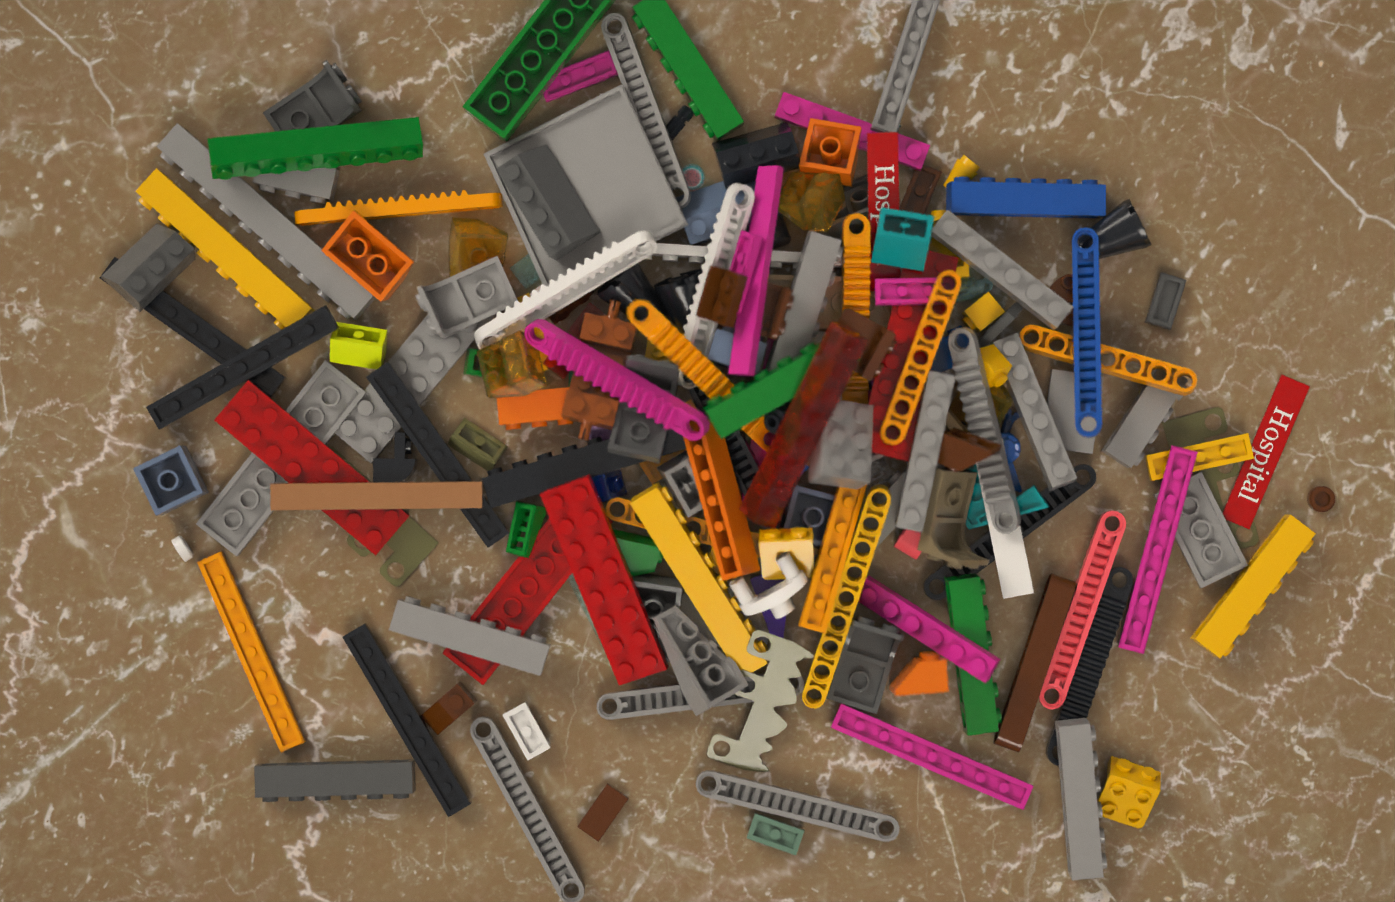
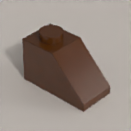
(963, 449)
(448, 708)

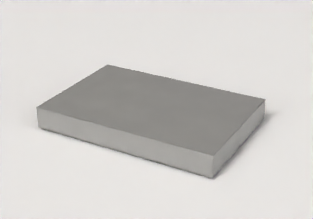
(1062, 408)

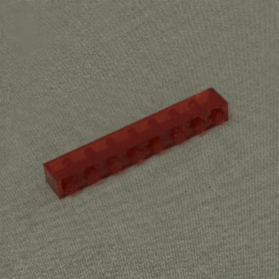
(803, 425)

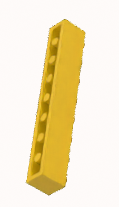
(223, 249)
(697, 576)

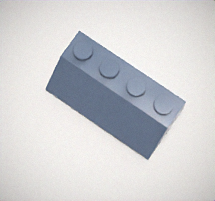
(703, 209)

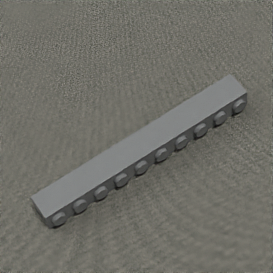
(268, 222)

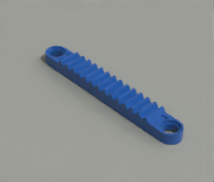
(1086, 332)

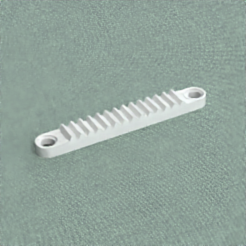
(730, 222)
(568, 287)

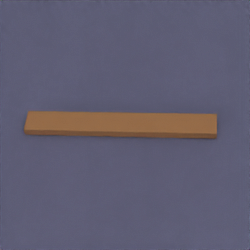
(376, 495)

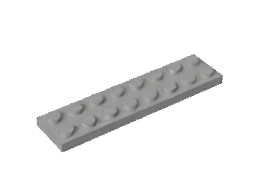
(421, 366)
(245, 500)

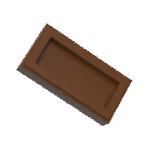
(602, 812)

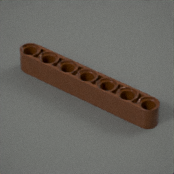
(1034, 662)

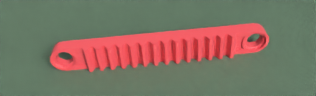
(1082, 608)

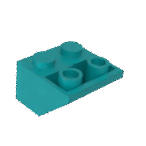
(902, 239)

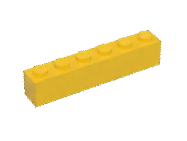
(1253, 585)

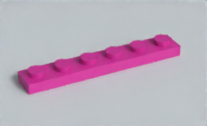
(799, 111)
(928, 629)

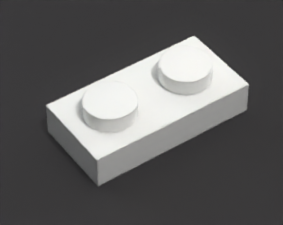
(526, 731)

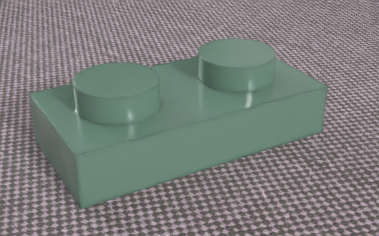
(775, 833)

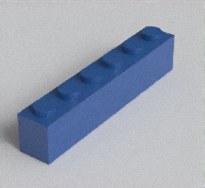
(1026, 199)

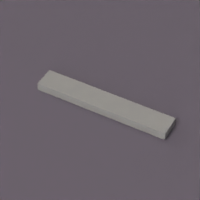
(904, 66)

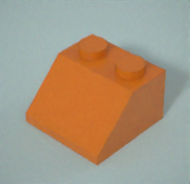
(831, 149)

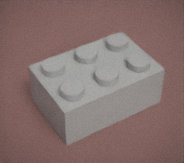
(844, 448)

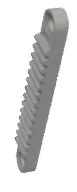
(640, 91)
(983, 423)
(664, 700)
(797, 805)
(527, 809)

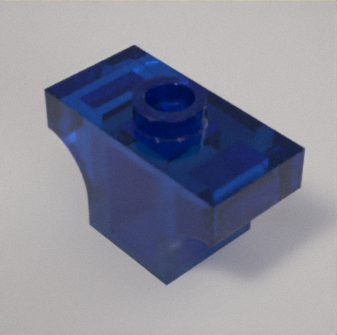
(610, 485)

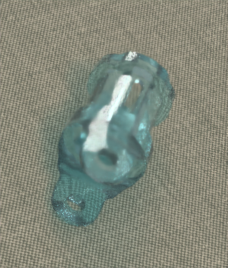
(974, 289)

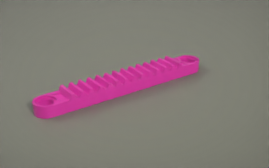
(616, 380)

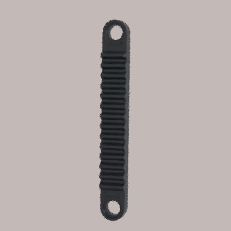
(741, 455)
(1056, 499)
(1093, 654)

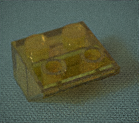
(811, 199)
(511, 367)

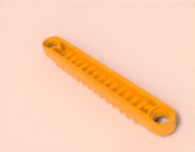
(399, 208)
(856, 291)
(690, 361)

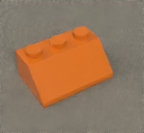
(368, 257)
(922, 675)

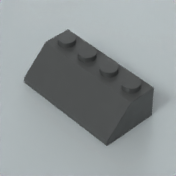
(548, 201)

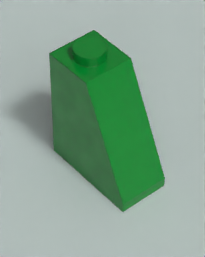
(639, 552)

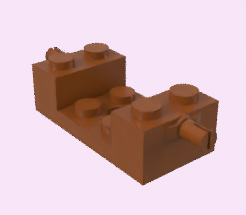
(588, 403)

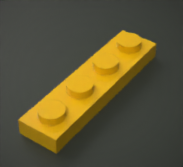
(1209, 455)

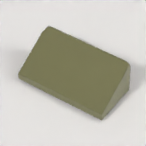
(477, 445)

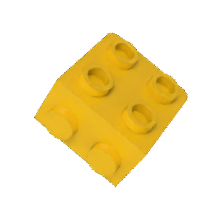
(777, 541)
(1129, 792)

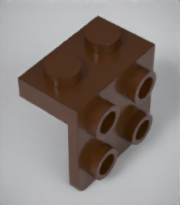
(777, 301)
(879, 342)

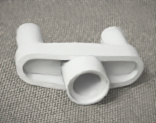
(775, 598)

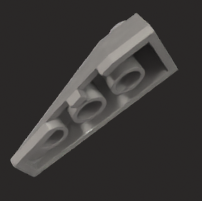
(699, 666)

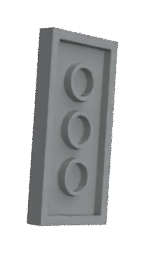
(1206, 535)

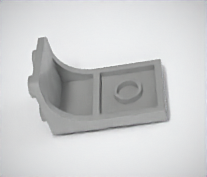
(466, 298)

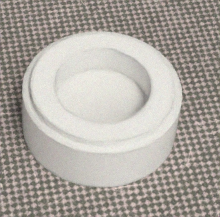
(182, 548)

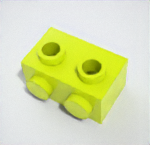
(360, 346)

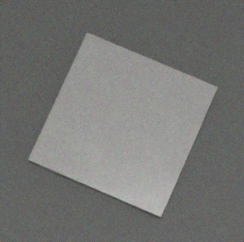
(611, 171)

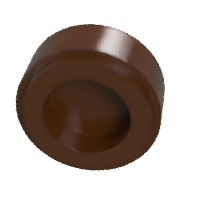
(1321, 499)

